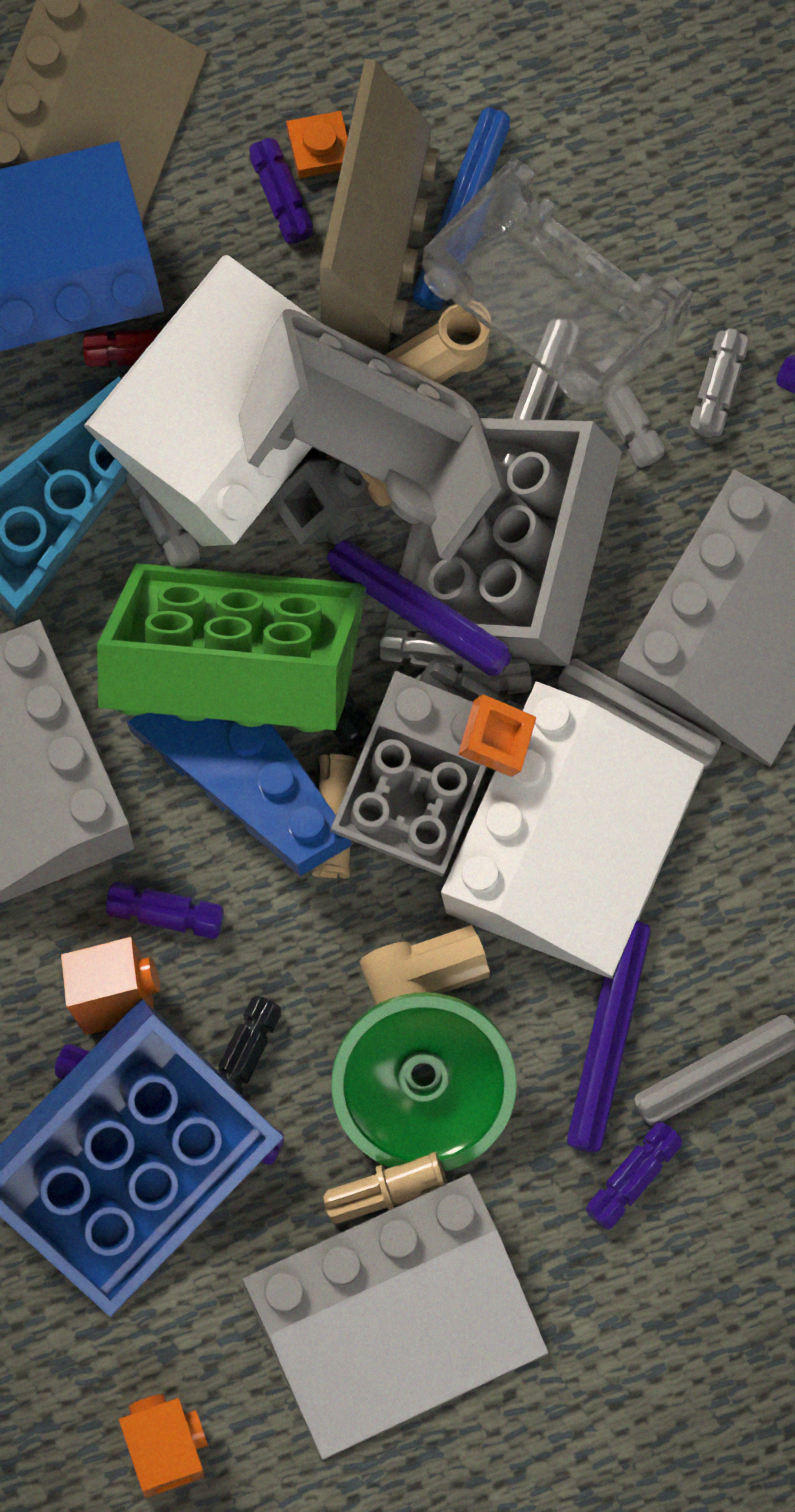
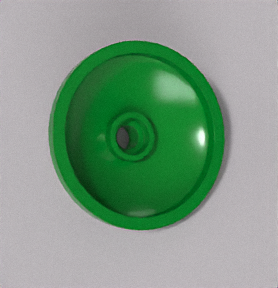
(407, 1118)

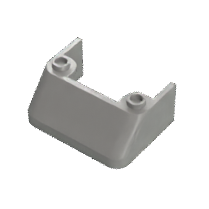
(375, 419)

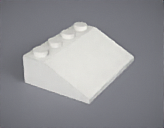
(180, 407)
(574, 836)

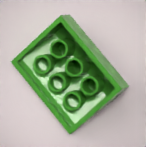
(230, 647)

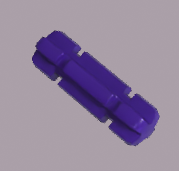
(281, 190)
(164, 910)
(634, 1175)

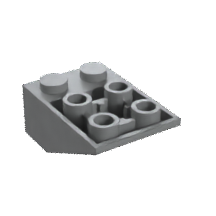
(409, 780)

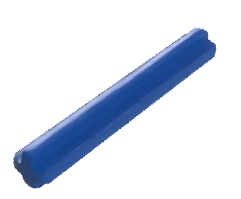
(471, 178)

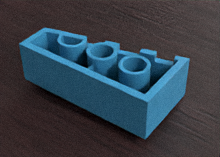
(50, 504)

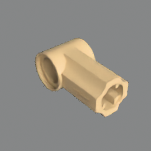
(437, 355)
(427, 966)

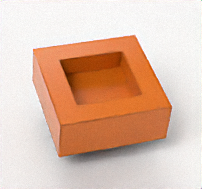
(317, 143)
(497, 735)

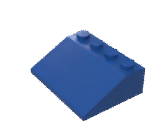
(71, 247)
(128, 1157)

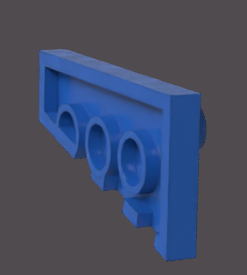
(253, 779)

